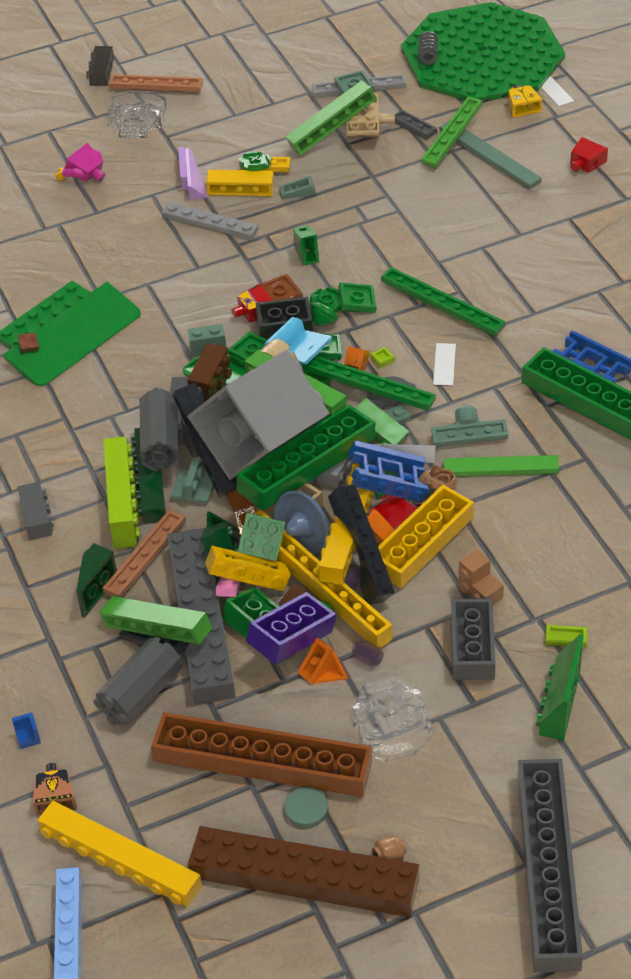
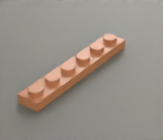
(162, 83)
(143, 554)

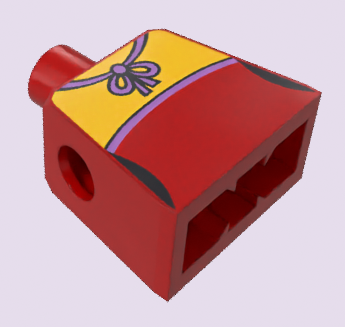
(247, 302)

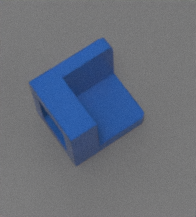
(26, 730)

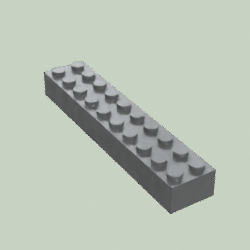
(196, 591)
(549, 866)

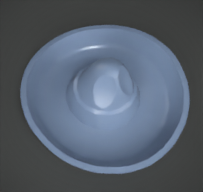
(303, 520)

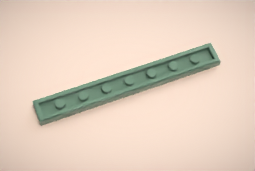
(497, 158)

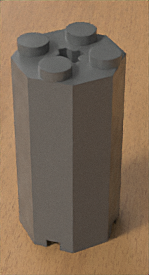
(158, 430)
(138, 681)

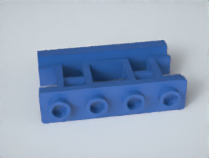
(596, 352)
(392, 461)

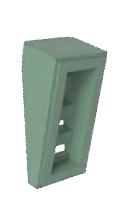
(301, 187)

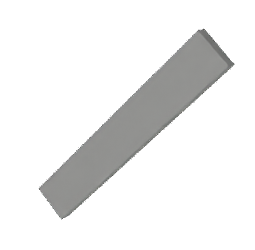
(380, 83)

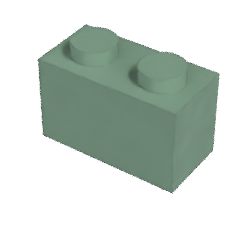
(201, 336)

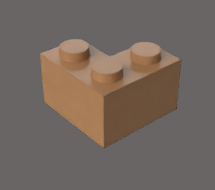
(476, 578)

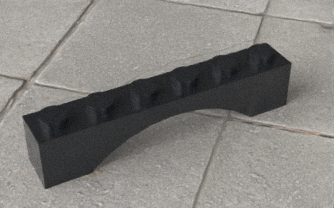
(374, 577)

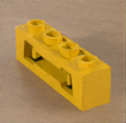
(247, 568)

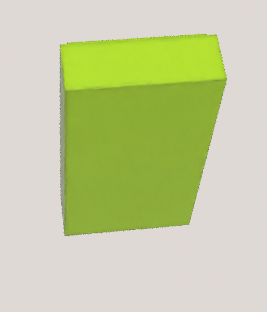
(564, 635)

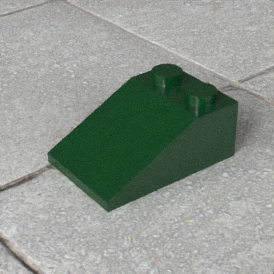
(95, 571)

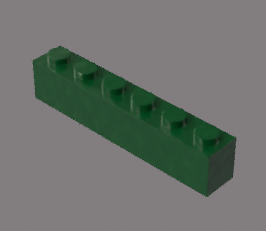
(150, 484)

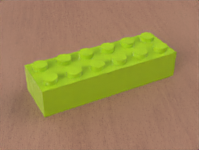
(121, 492)

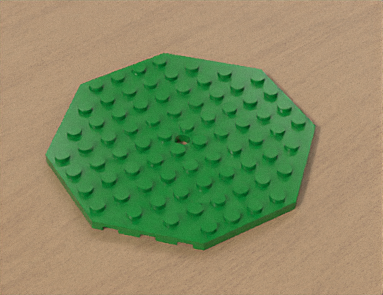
(485, 51)

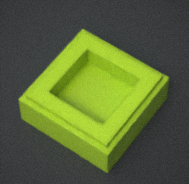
(382, 357)

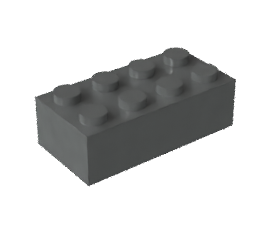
(472, 639)

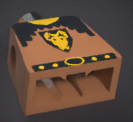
(53, 786)

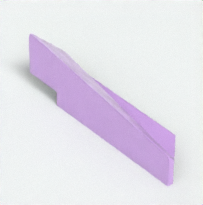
(190, 175)

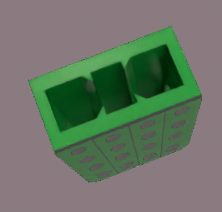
(306, 239)

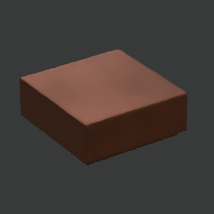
(28, 342)

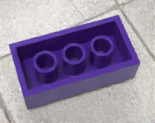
(290, 628)

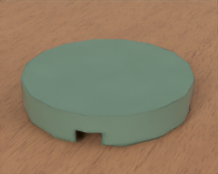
(306, 807)

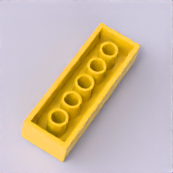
(425, 534)

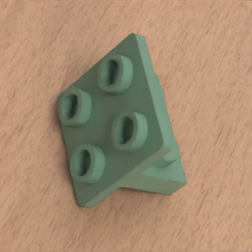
(193, 484)

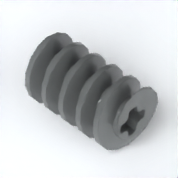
(428, 48)

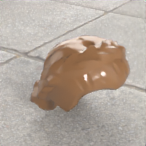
(437, 477)

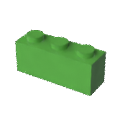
(386, 429)

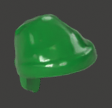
(322, 314)

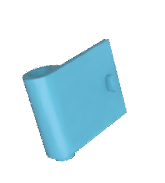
(302, 342)

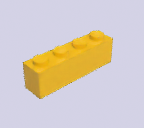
(240, 182)

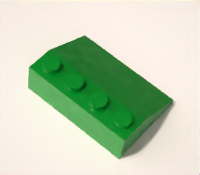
(561, 691)

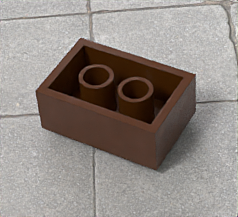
(211, 370)

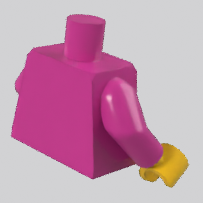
(83, 165)

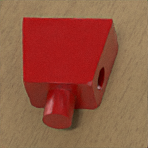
(588, 155)

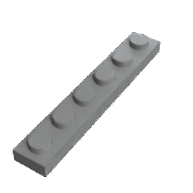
(210, 221)

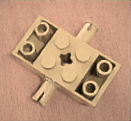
(367, 122)

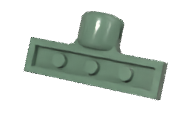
(469, 429)

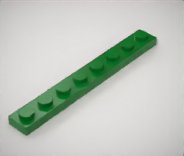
(443, 301)
(370, 383)

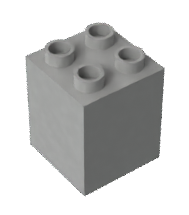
(258, 413)

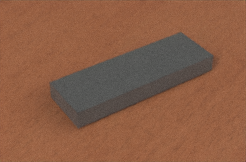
(415, 124)

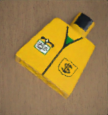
(524, 101)

